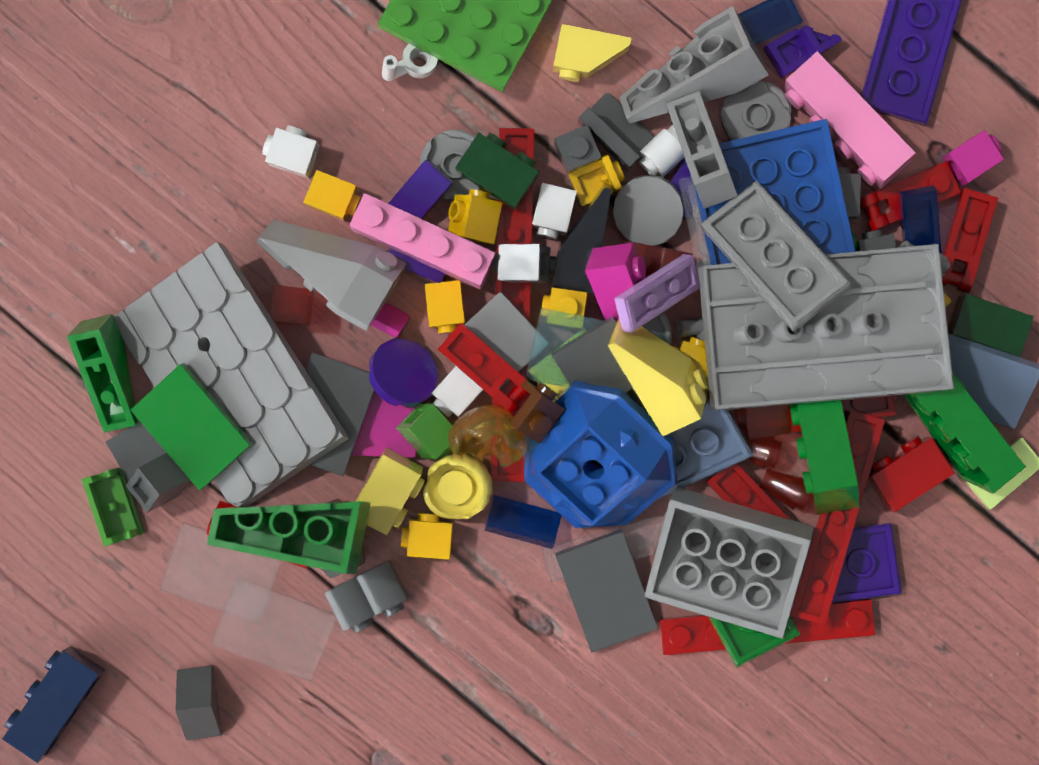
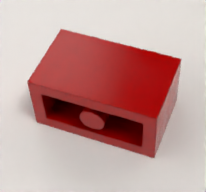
(909, 473)

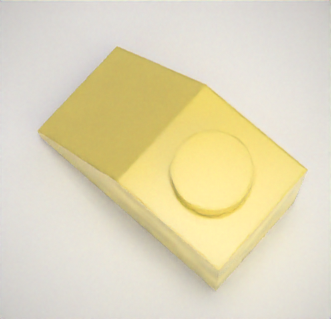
(586, 51)

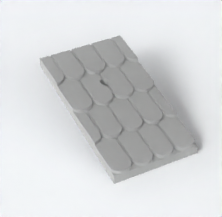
(867, 343)
(236, 350)

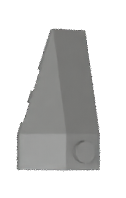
(715, 63)
(346, 272)

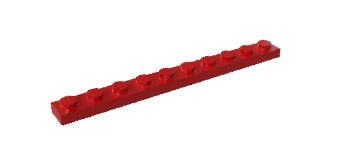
(515, 228)

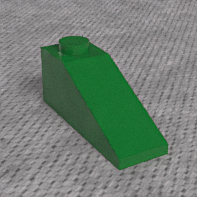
(104, 370)

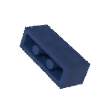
(52, 703)

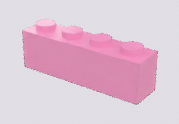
(851, 121)
(422, 241)

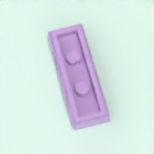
(657, 293)

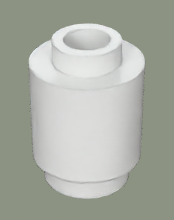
(662, 153)

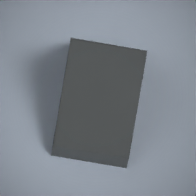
(197, 702)

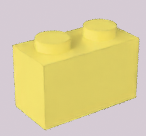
(389, 488)

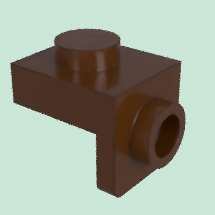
(538, 412)

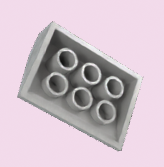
(728, 562)

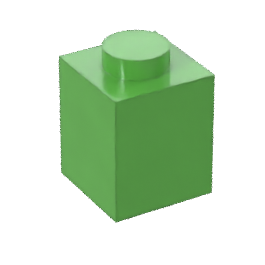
(427, 431)

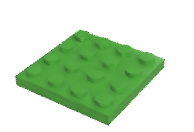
(470, 35)

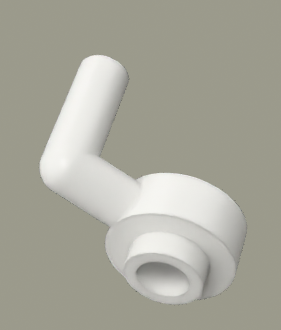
(393, 69)

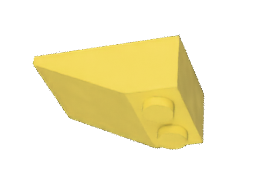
(662, 378)

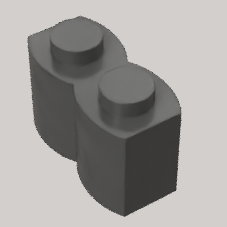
(366, 596)

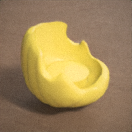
(457, 487)

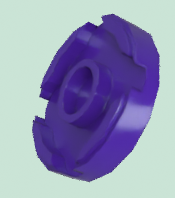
(402, 372)

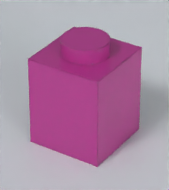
(974, 157)

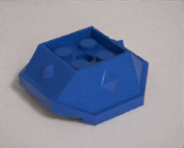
(619, 434)

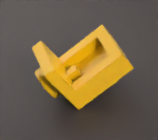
(591, 178)

